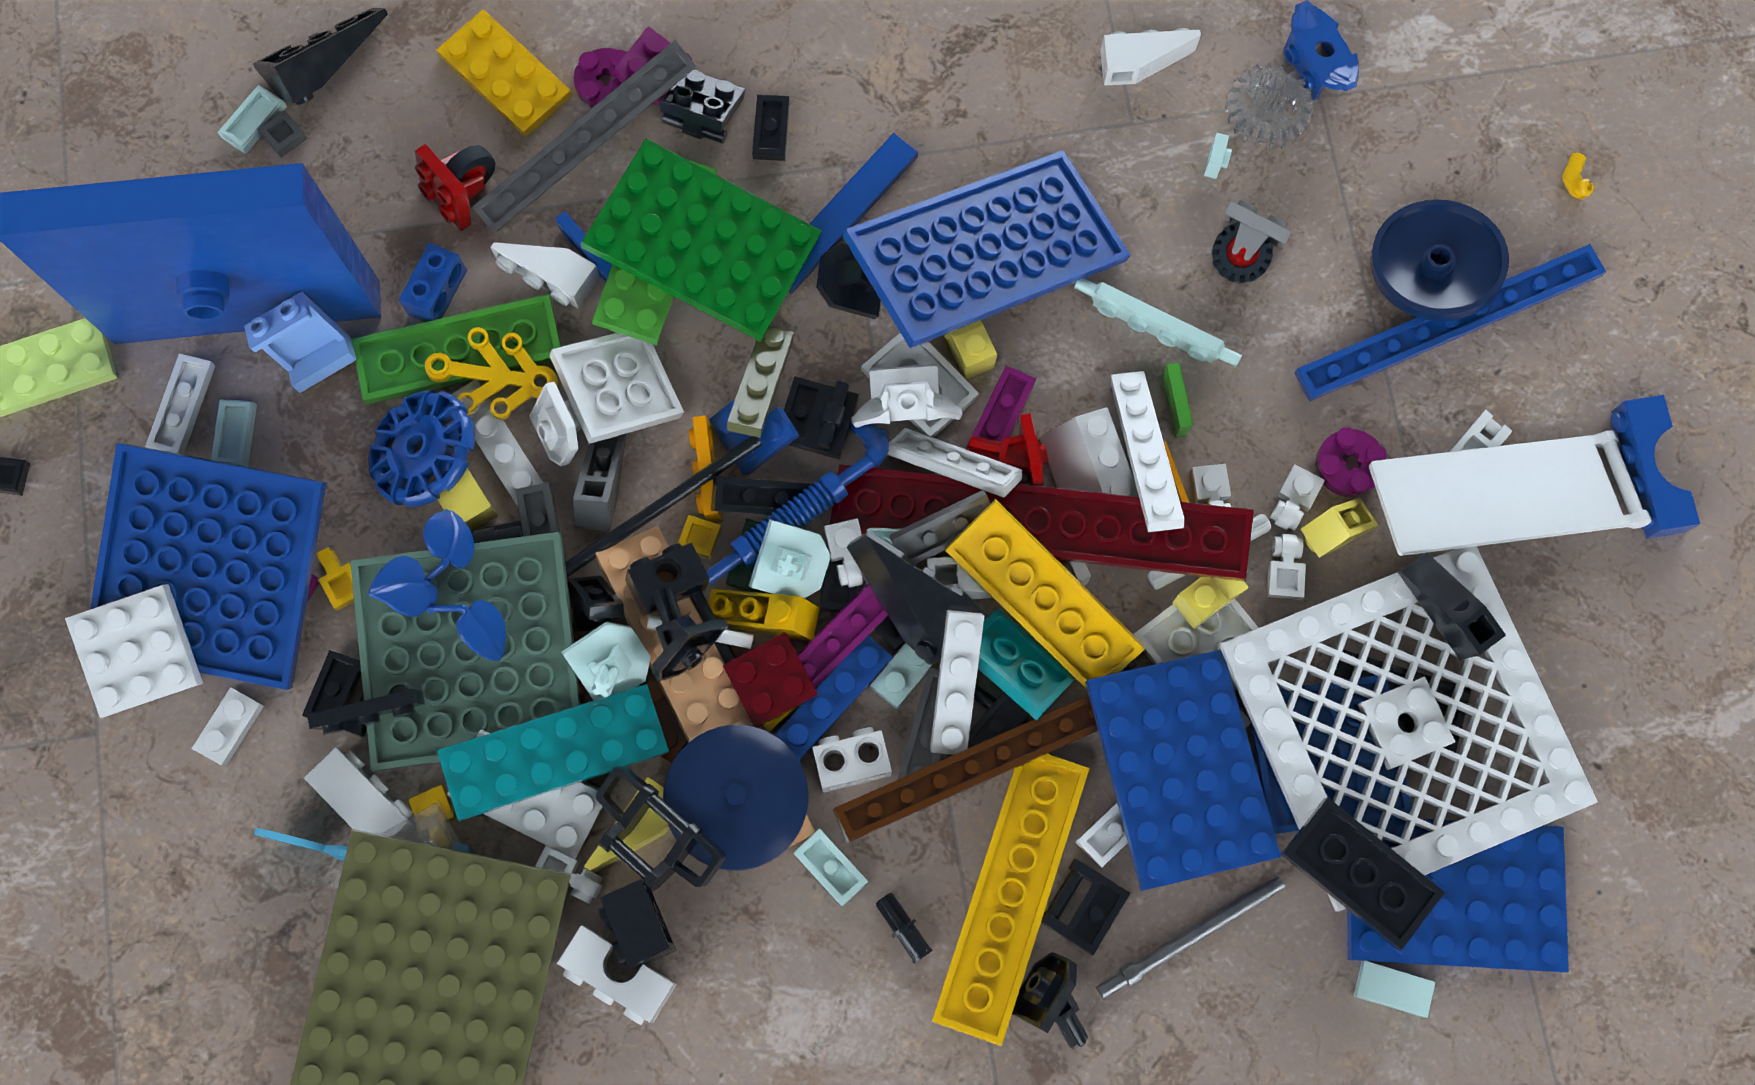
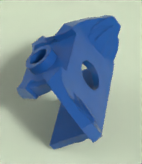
(1308, 29)

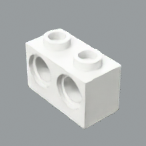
(854, 769)

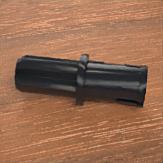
(903, 927)

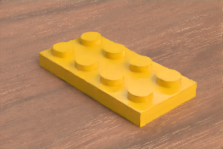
(504, 73)

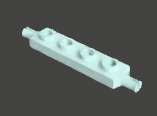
(1165, 327)

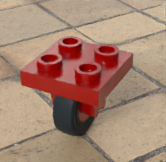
(454, 180)

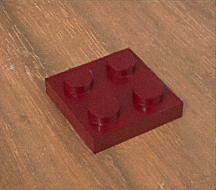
(770, 680)

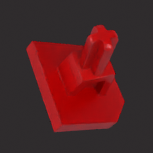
(1017, 451)

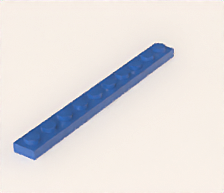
(1424, 335)

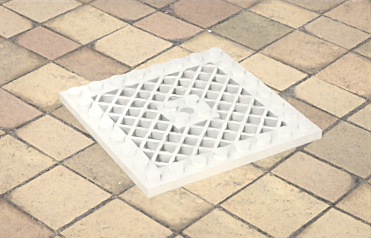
(1507, 661)

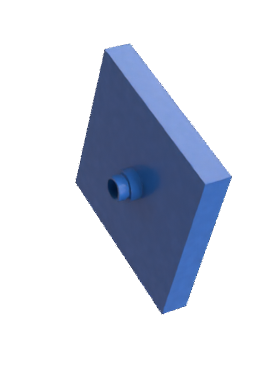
(190, 251)

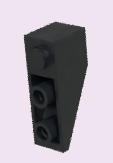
(1452, 607)

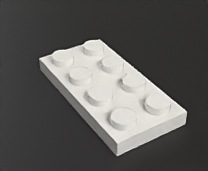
(554, 818)

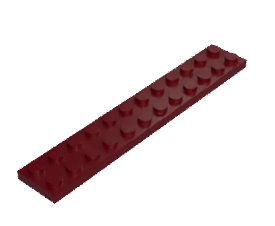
(1066, 522)

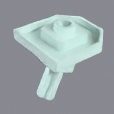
(790, 561)
(609, 660)

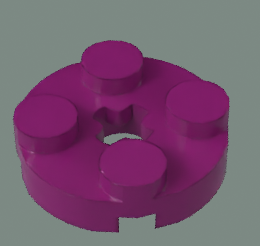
(592, 67)
(1332, 466)

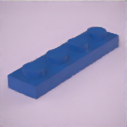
(834, 697)

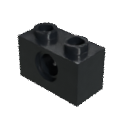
(677, 559)

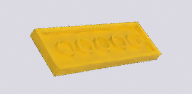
(1043, 595)

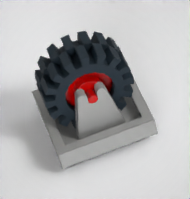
(1246, 247)

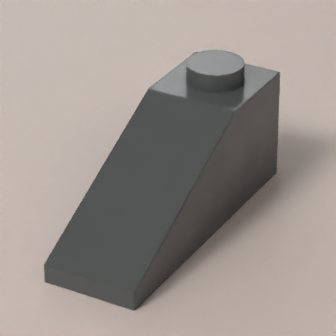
(599, 484)

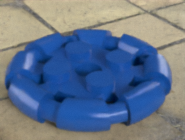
(407, 427)

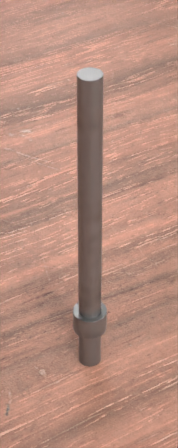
(1132, 973)

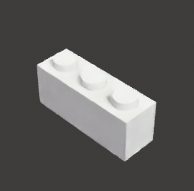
(355, 795)

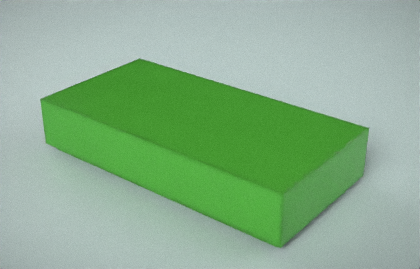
(1177, 399)

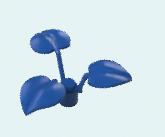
(408, 592)

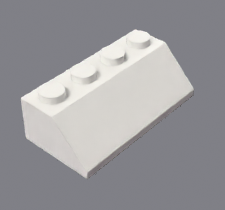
(1089, 456)

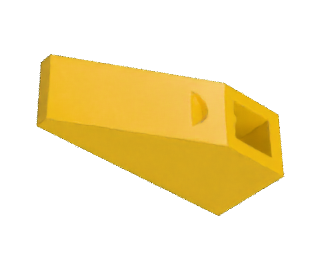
(766, 613)

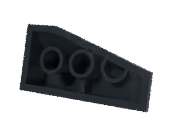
(305, 69)
(909, 595)

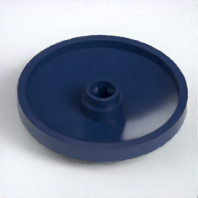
(1439, 260)
(741, 792)

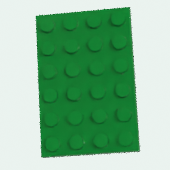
(701, 239)

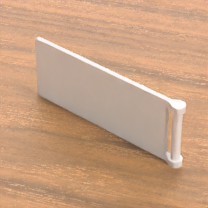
(1505, 494)

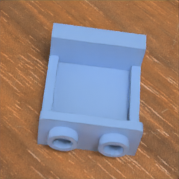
(301, 341)

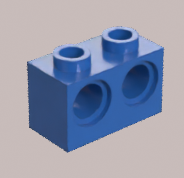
(433, 284)

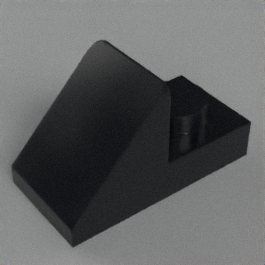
(593, 602)

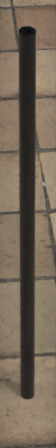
(662, 504)

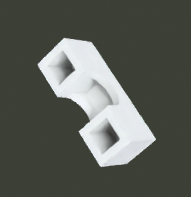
(588, 960)

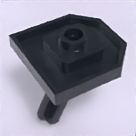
(845, 283)
(680, 637)
(1048, 999)

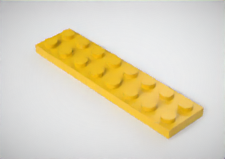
(1010, 898)

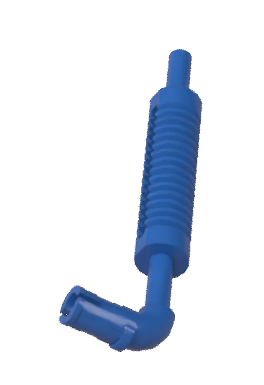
(809, 504)

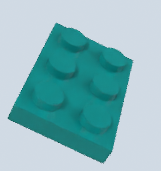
(1021, 665)

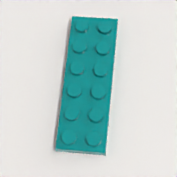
(552, 752)

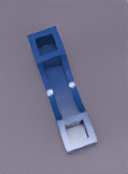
(1638, 428)

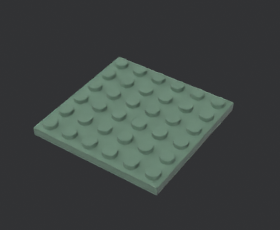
(460, 687)

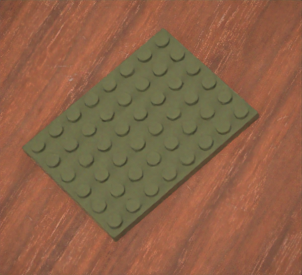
(430, 968)

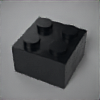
(636, 925)

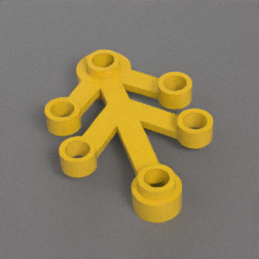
(497, 374)

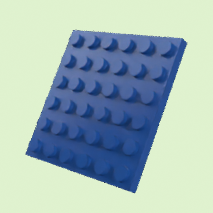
(227, 544)

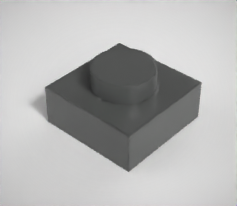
(282, 134)

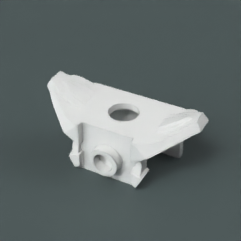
(905, 395)

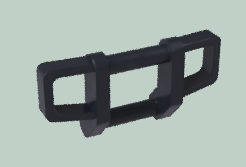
(626, 823)

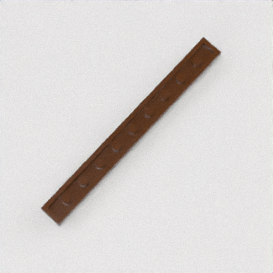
(965, 769)

